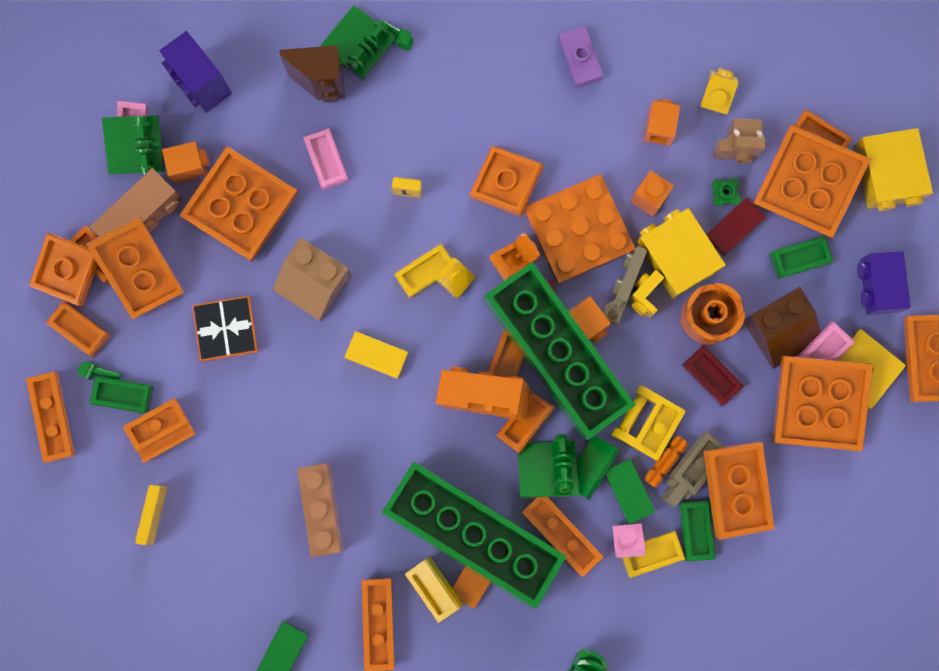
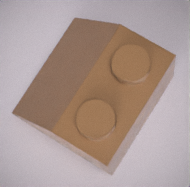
(311, 279)

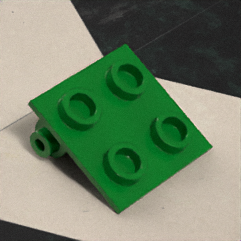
(360, 41)
(133, 144)
(548, 469)

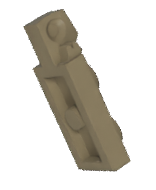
(624, 287)
(691, 471)

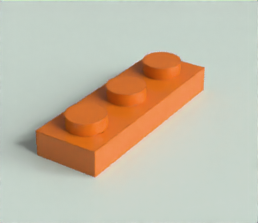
(50, 417)
(562, 534)
(378, 624)

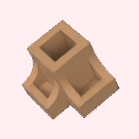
(742, 143)

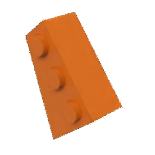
(483, 393)

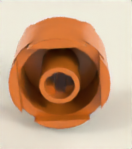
(728, 314)

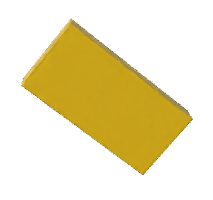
(422, 271)
(376, 355)
(151, 515)
(659, 553)
(434, 589)

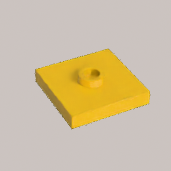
(885, 365)

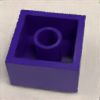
(194, 72)

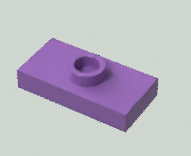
(580, 56)

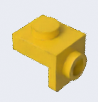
(719, 91)
(645, 287)

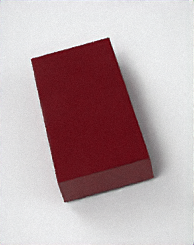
(735, 226)
(712, 375)

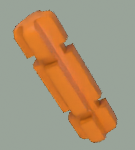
(666, 461)

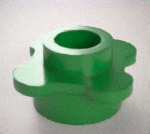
(720, 198)

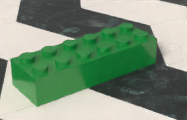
(558, 351)
(474, 535)

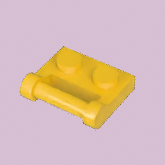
(656, 429)

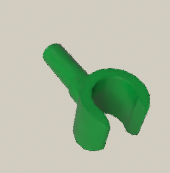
(404, 38)
(88, 370)

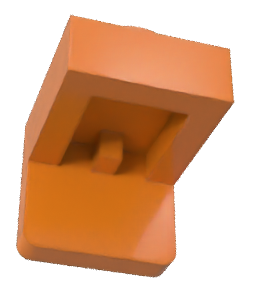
(515, 256)

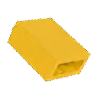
(895, 171)
(680, 252)

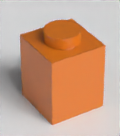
(661, 122)
(185, 162)
(651, 193)
(590, 319)

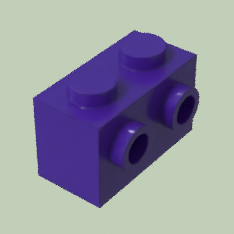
(884, 283)

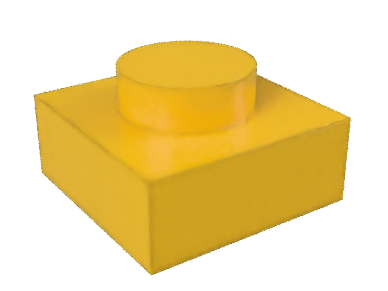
(455, 278)

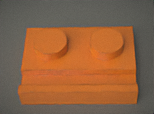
(159, 430)

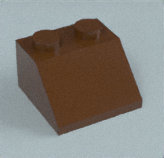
(316, 70)
(784, 326)

